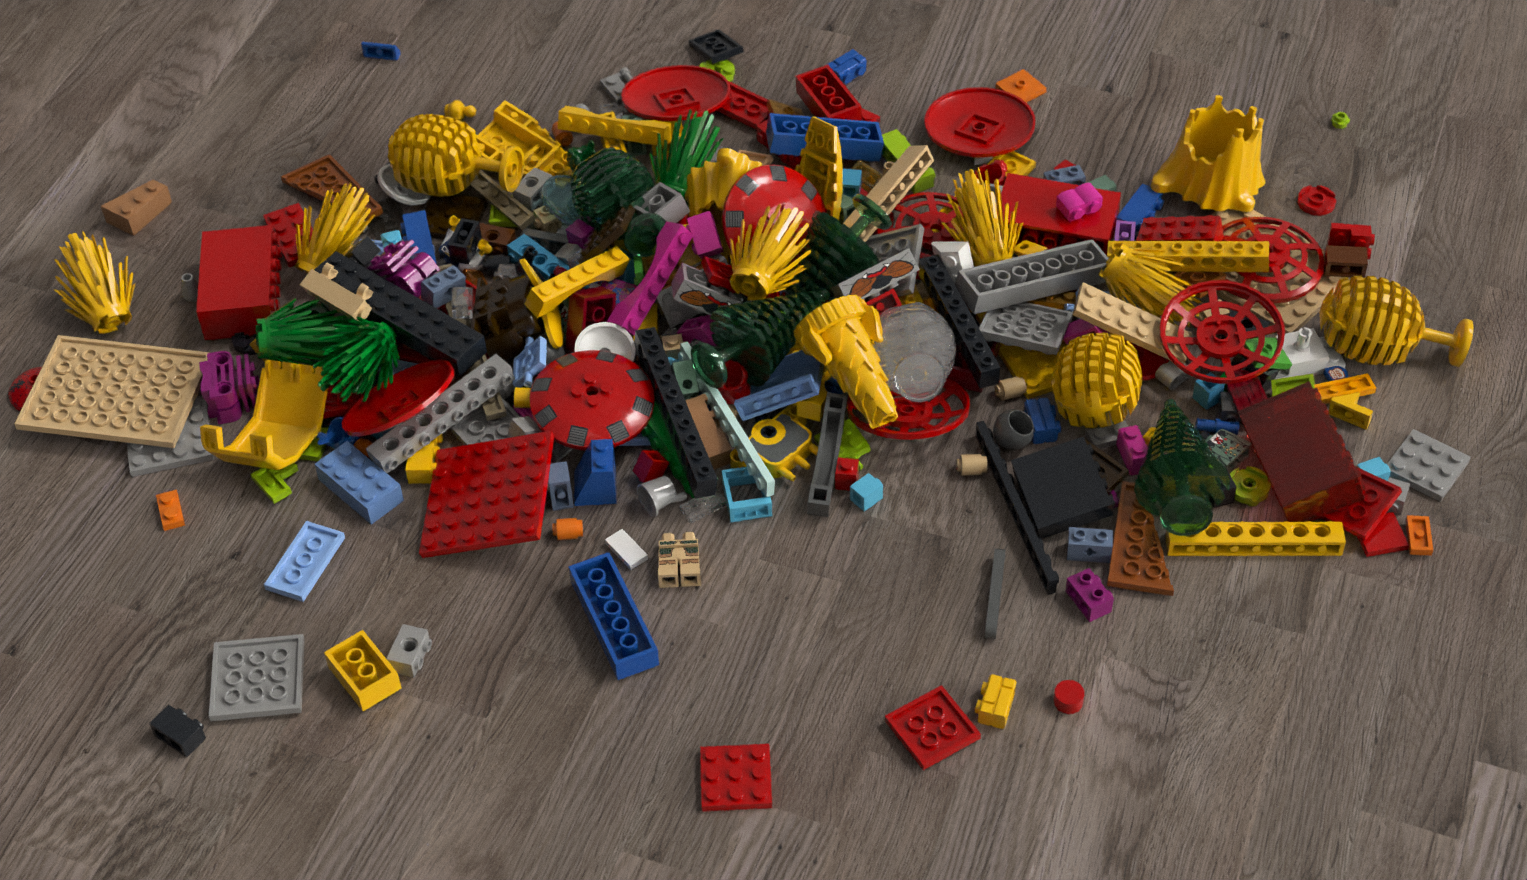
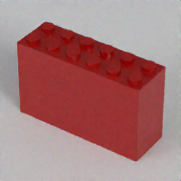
(1045, 222)
(237, 280)

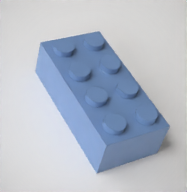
(359, 482)

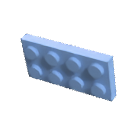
(304, 561)

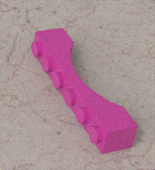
(670, 247)

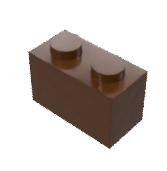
(1345, 261)

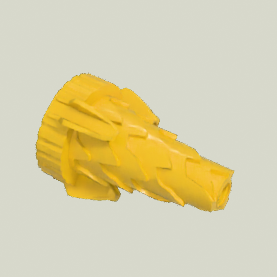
(843, 340)

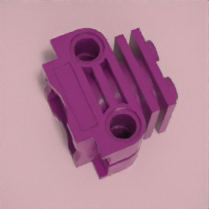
(403, 267)
(225, 386)

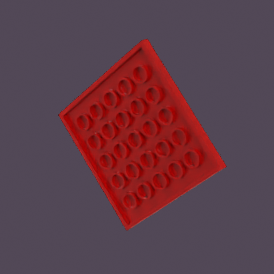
(487, 495)

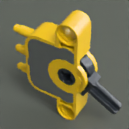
(780, 443)

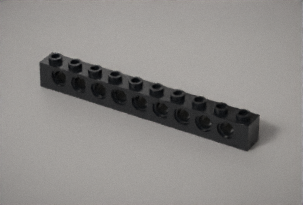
(675, 413)

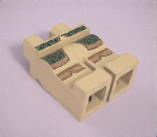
(678, 553)

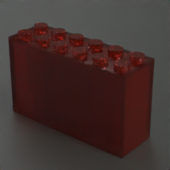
(1302, 454)

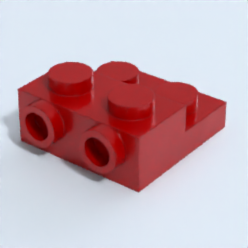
(1351, 235)

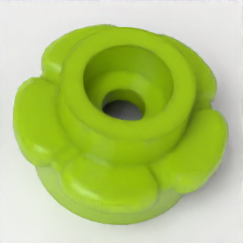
(1340, 120)

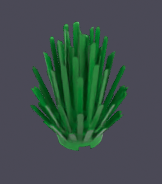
(684, 152)
(297, 336)
(369, 346)

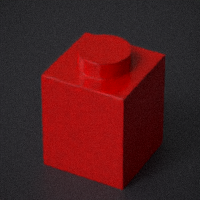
(650, 465)
(846, 473)

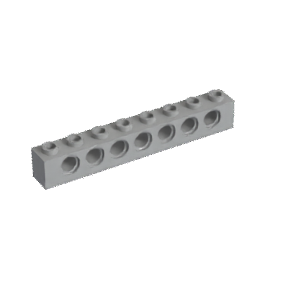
(443, 413)

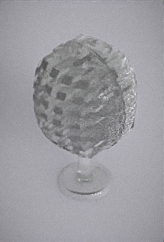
(915, 350)

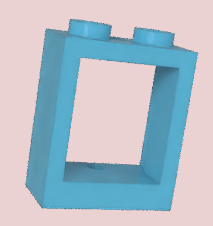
(744, 509)

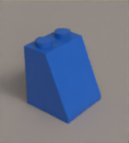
(596, 475)

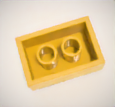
(362, 670)

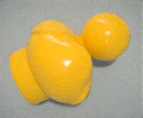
(458, 111)

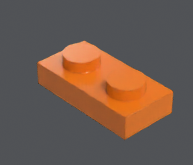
(170, 510)
(1419, 535)

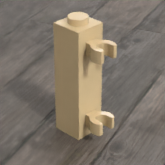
(336, 296)

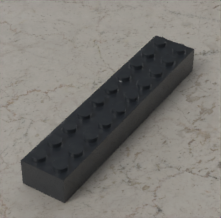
(411, 318)

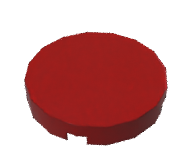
(1316, 200)

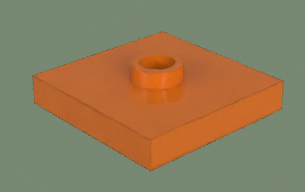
(1022, 85)

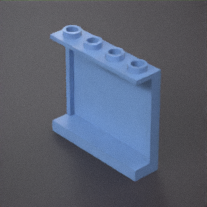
(793, 381)

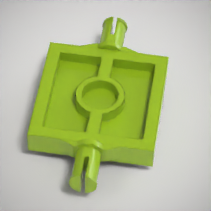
(852, 443)

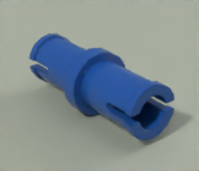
(1215, 425)

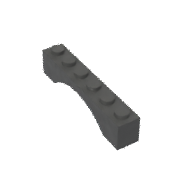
(827, 455)

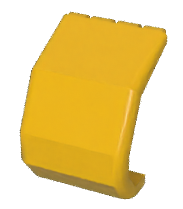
(283, 421)

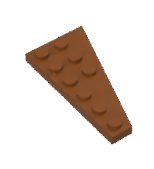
(327, 175)
(1137, 551)

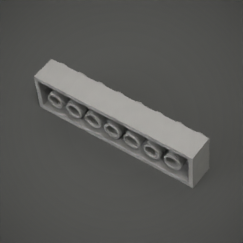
(1031, 276)

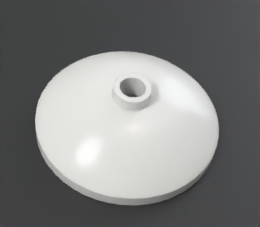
(396, 191)
(606, 337)

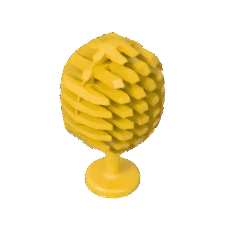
(443, 156)
(1383, 322)
(1097, 380)

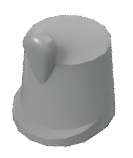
(658, 494)

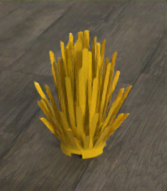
(332, 230)
(986, 237)
(766, 259)
(1143, 279)
(97, 287)

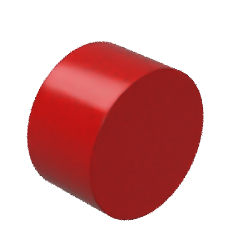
(1068, 697)

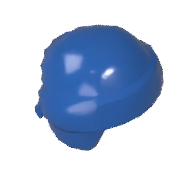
(336, 435)

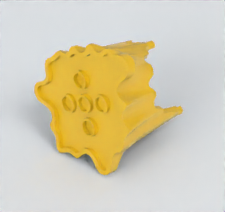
(1215, 159)
(710, 185)

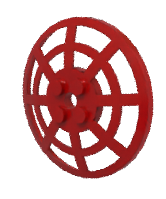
(929, 220)
(1279, 256)
(1222, 324)
(919, 414)

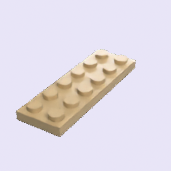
(1125, 320)

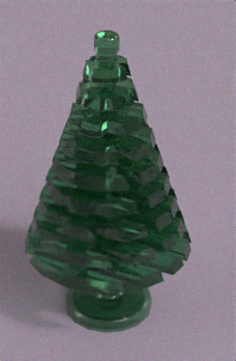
(837, 249)
(754, 335)
(1177, 472)

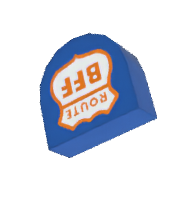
(1335, 373)

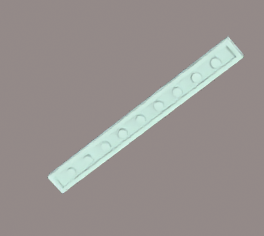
(736, 434)

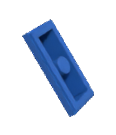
(380, 51)

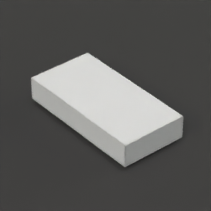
(626, 549)

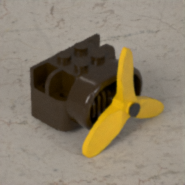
(502, 311)

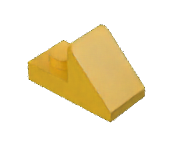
(1347, 409)

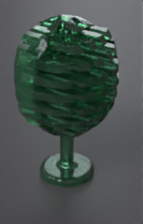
(614, 181)

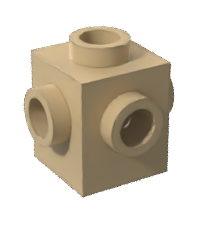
(546, 221)

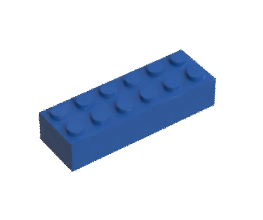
(857, 138)
(613, 616)

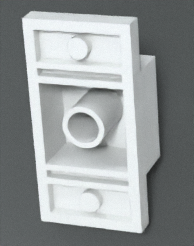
(1308, 354)

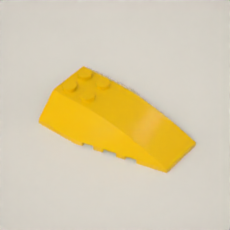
(519, 129)
(823, 163)

